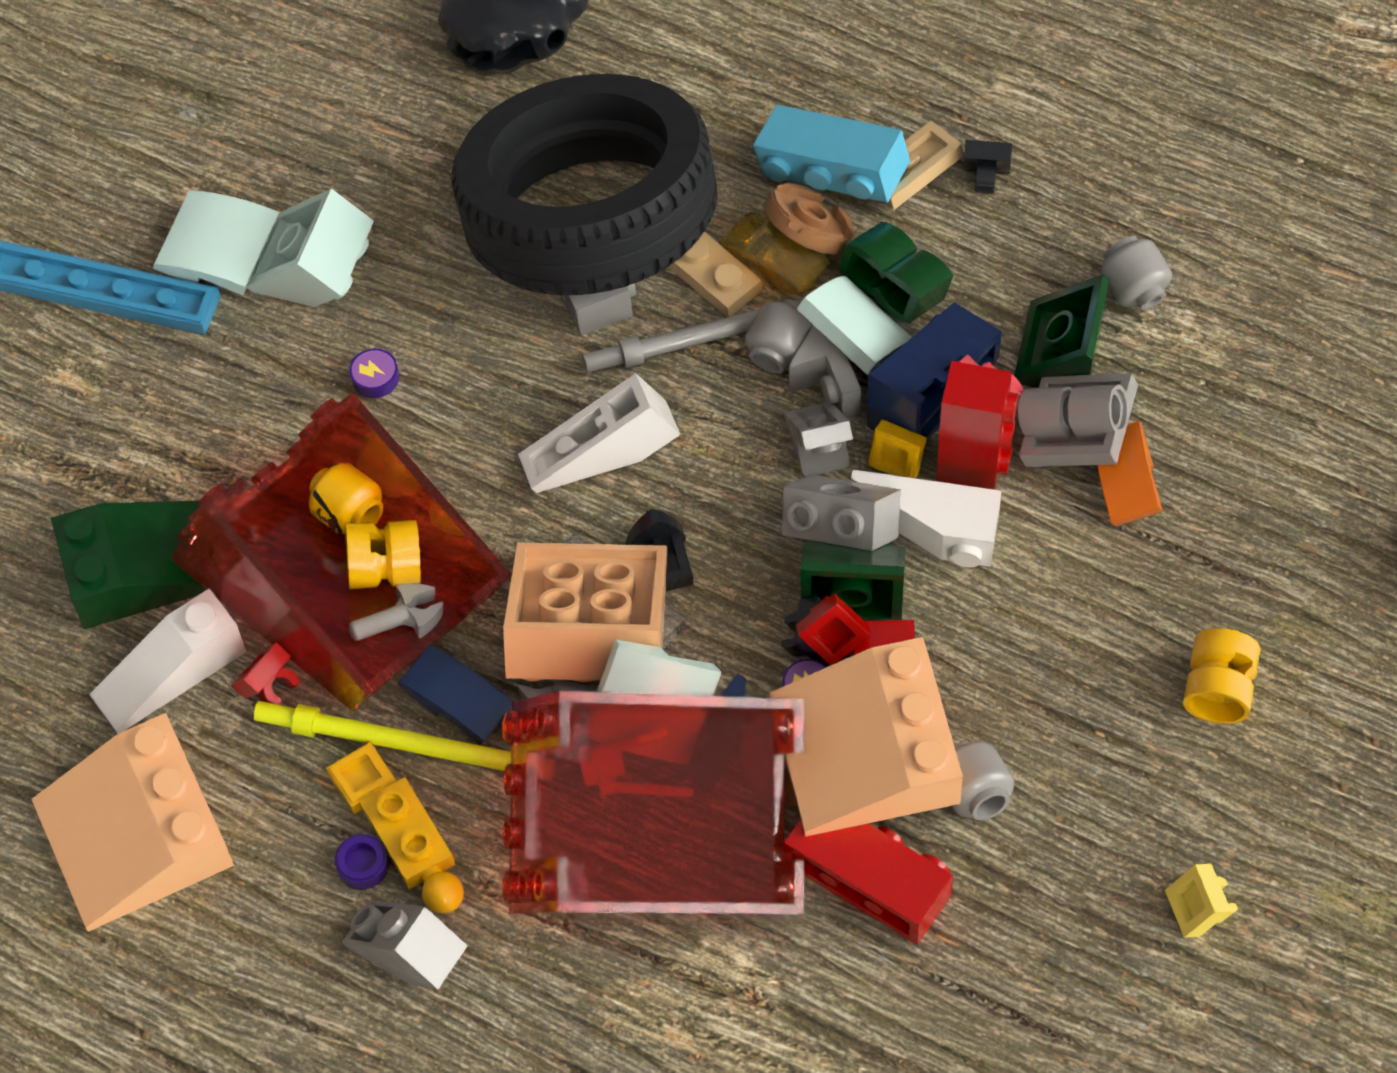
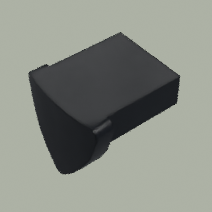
(662, 529)

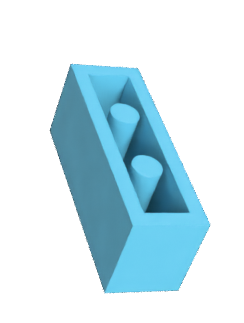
(832, 153)

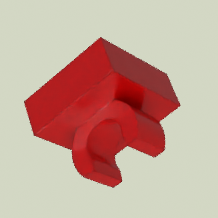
(833, 629)
(262, 672)

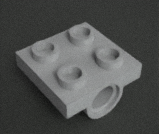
(1075, 419)

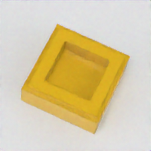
(896, 450)
(360, 775)

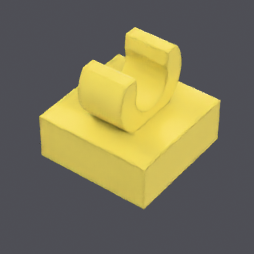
(1199, 900)

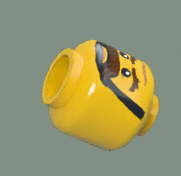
(344, 497)

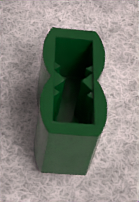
(895, 272)

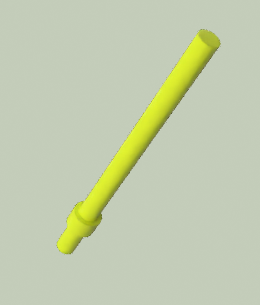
(308, 721)

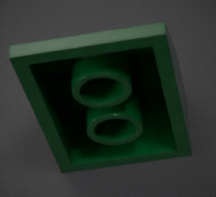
(122, 558)

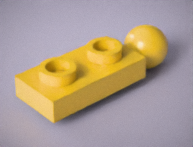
(414, 845)

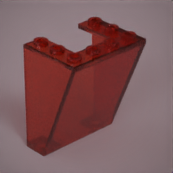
(290, 569)
(650, 804)

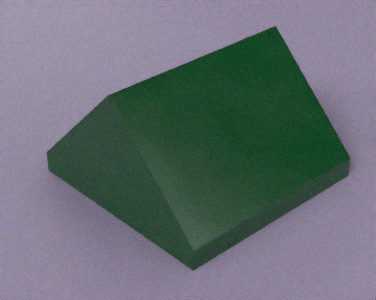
(1062, 332)

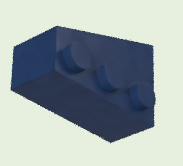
(913, 379)

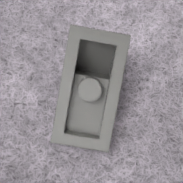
(825, 364)
(819, 438)

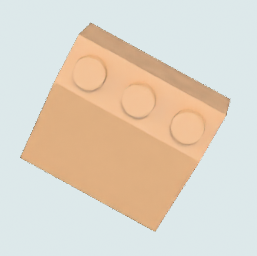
(575, 602)
(872, 740)
(131, 824)

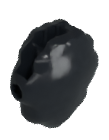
(506, 33)

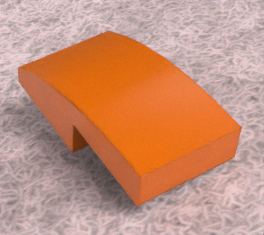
(1130, 483)

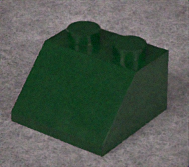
(861, 578)

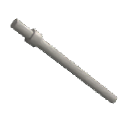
(633, 351)

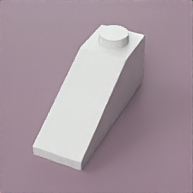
(602, 437)
(944, 518)
(169, 661)

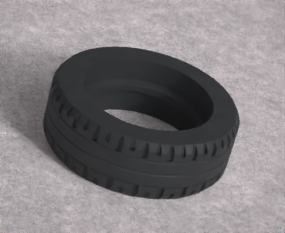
(598, 242)

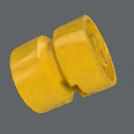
(401, 554)
(1221, 676)

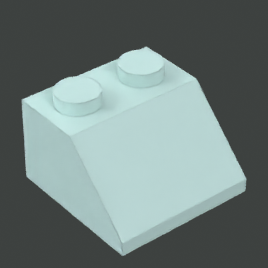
(312, 251)

